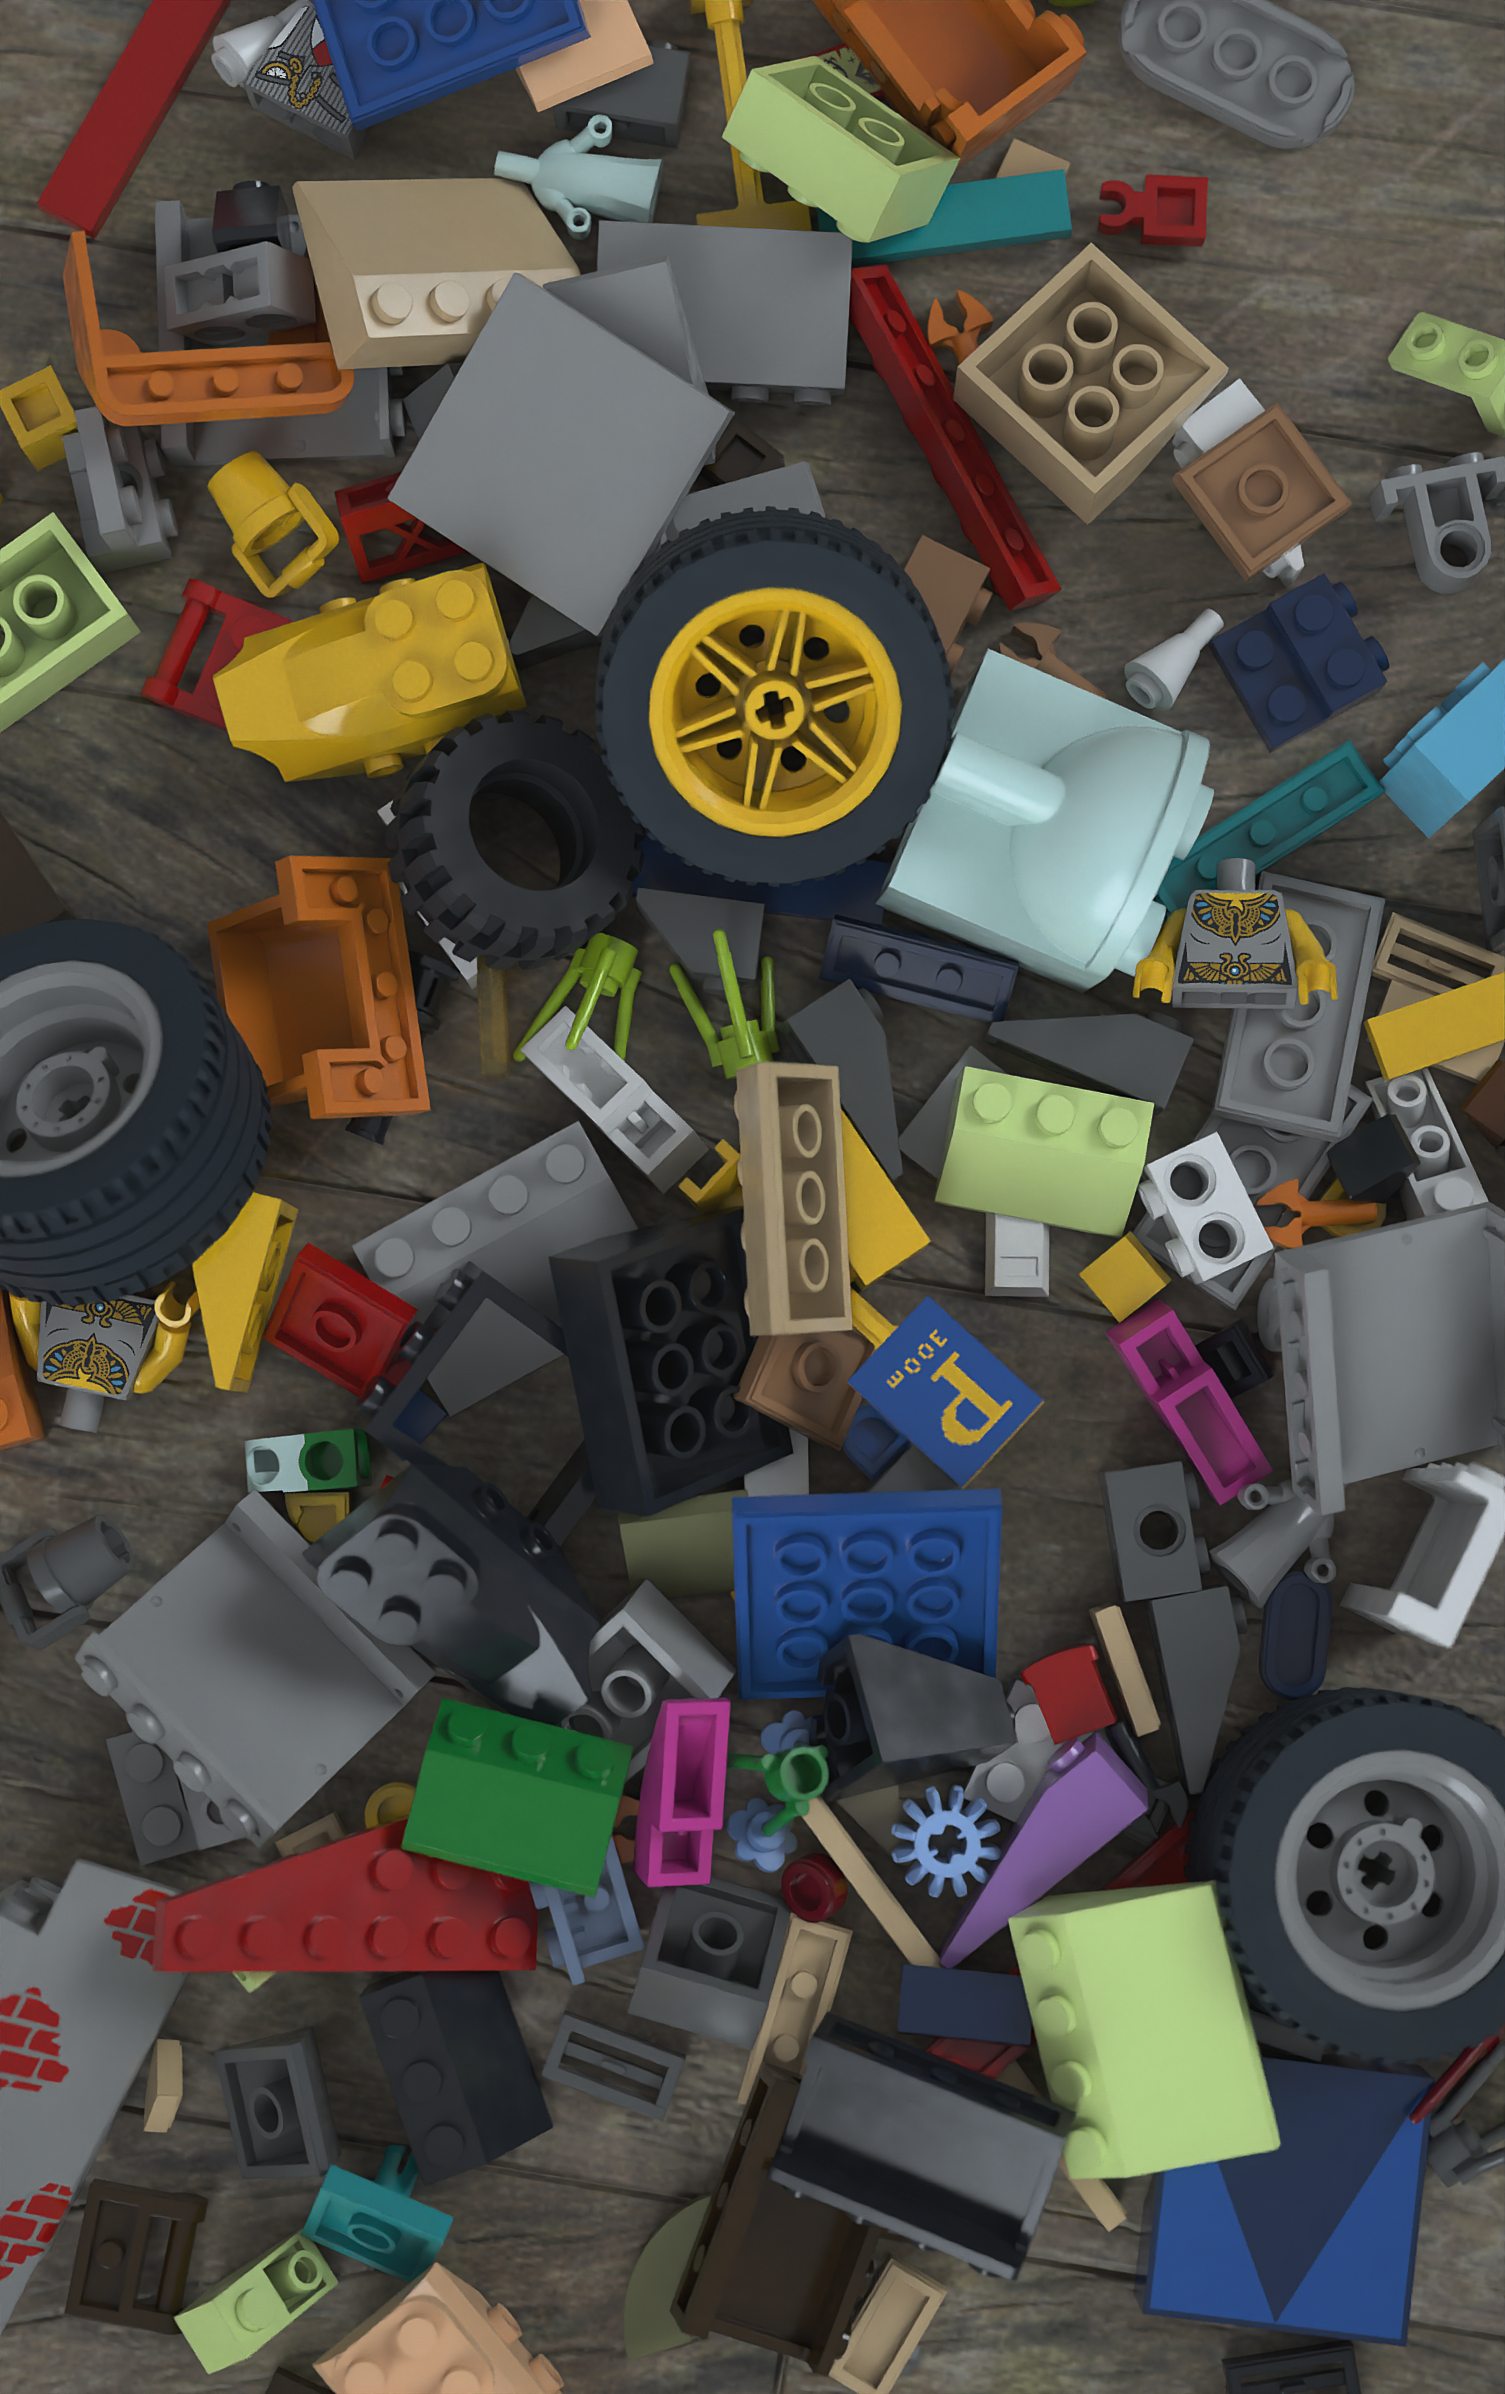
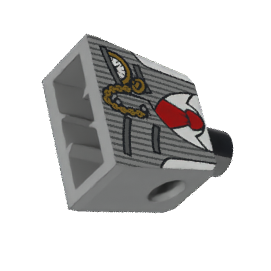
(300, 87)

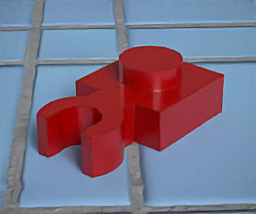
(1168, 209)

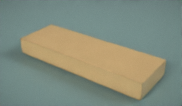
(799, 1997)

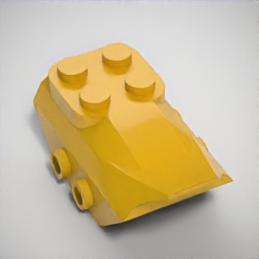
(372, 678)

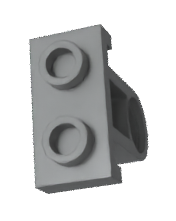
(1441, 510)

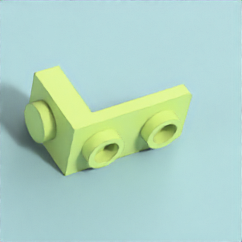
(1458, 361)

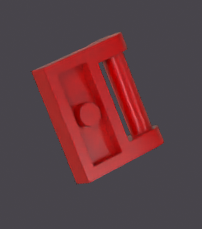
(240, 621)

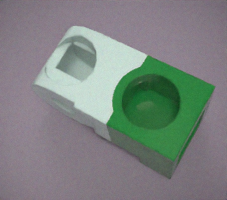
(309, 1461)

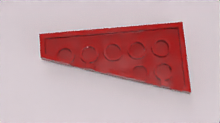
(351, 1909)

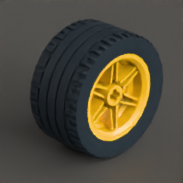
(860, 774)

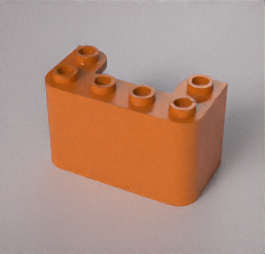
(960, 65)

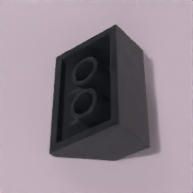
(455, 2067)

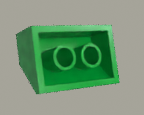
(517, 1797)

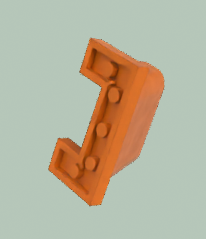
(326, 989)

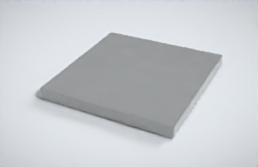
(559, 454)

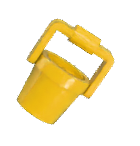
(264, 512)

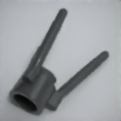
(1457, 2150)

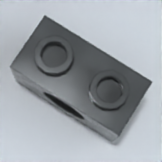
(1126, 1500)

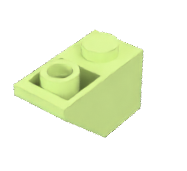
(255, 2302)

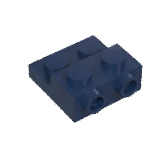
(1300, 661)

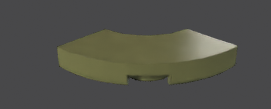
(655, 2279)

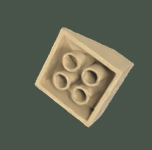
(1087, 382)

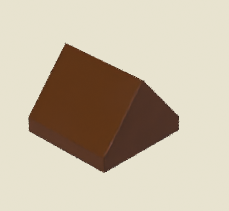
(1487, 1105)

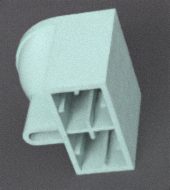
(1050, 826)

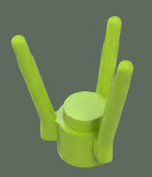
(604, 968)
(743, 1041)

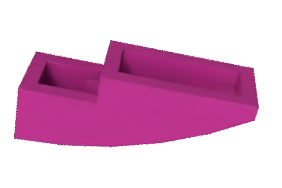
(1189, 1400)
(682, 1793)

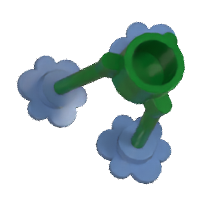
(792, 1774)

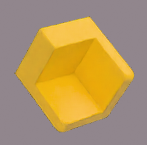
(39, 416)

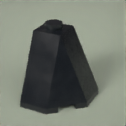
(903, 1717)

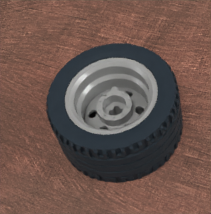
(120, 1113)
(1312, 1762)

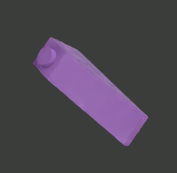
(1068, 1818)

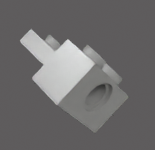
(116, 522)
(159, 1807)

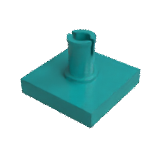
(378, 2218)

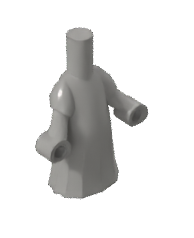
(1273, 1541)

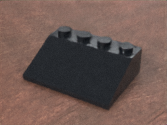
(657, 1357)

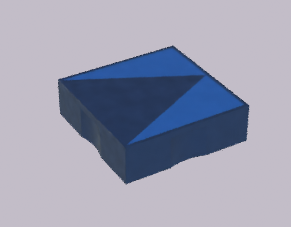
(1302, 2232)

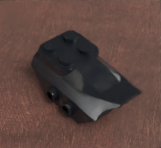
(466, 1585)

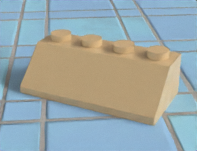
(793, 1198)

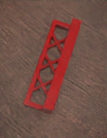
(366, 510)

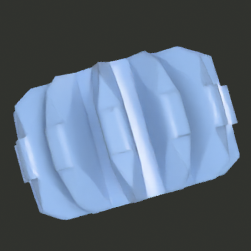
(957, 1859)

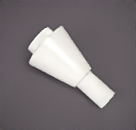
(242, 47)
(1163, 670)

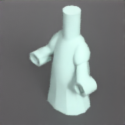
(585, 183)

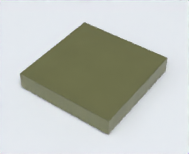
(683, 1546)

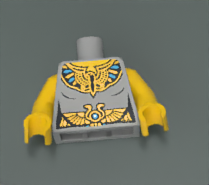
(1235, 949)
(103, 1348)

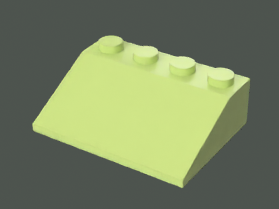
(1143, 2029)

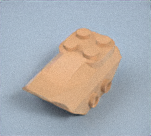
(437, 2341)

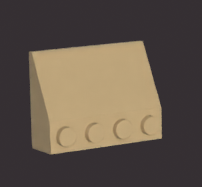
(420, 262)

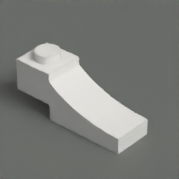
(616, 1101)

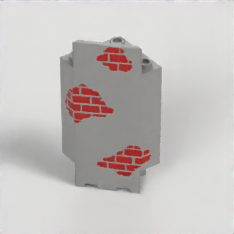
(72, 2042)

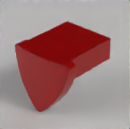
(1070, 1692)

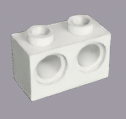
(1220, 1202)

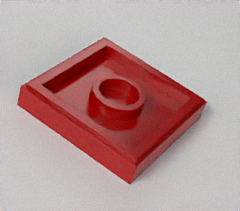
(338, 1320)

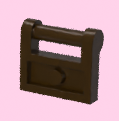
(114, 2254)

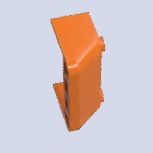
(134, 388)

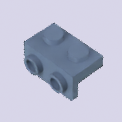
(590, 1927)

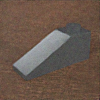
(846, 1033)
(1106, 1052)
(1196, 1665)

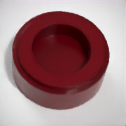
(814, 1887)

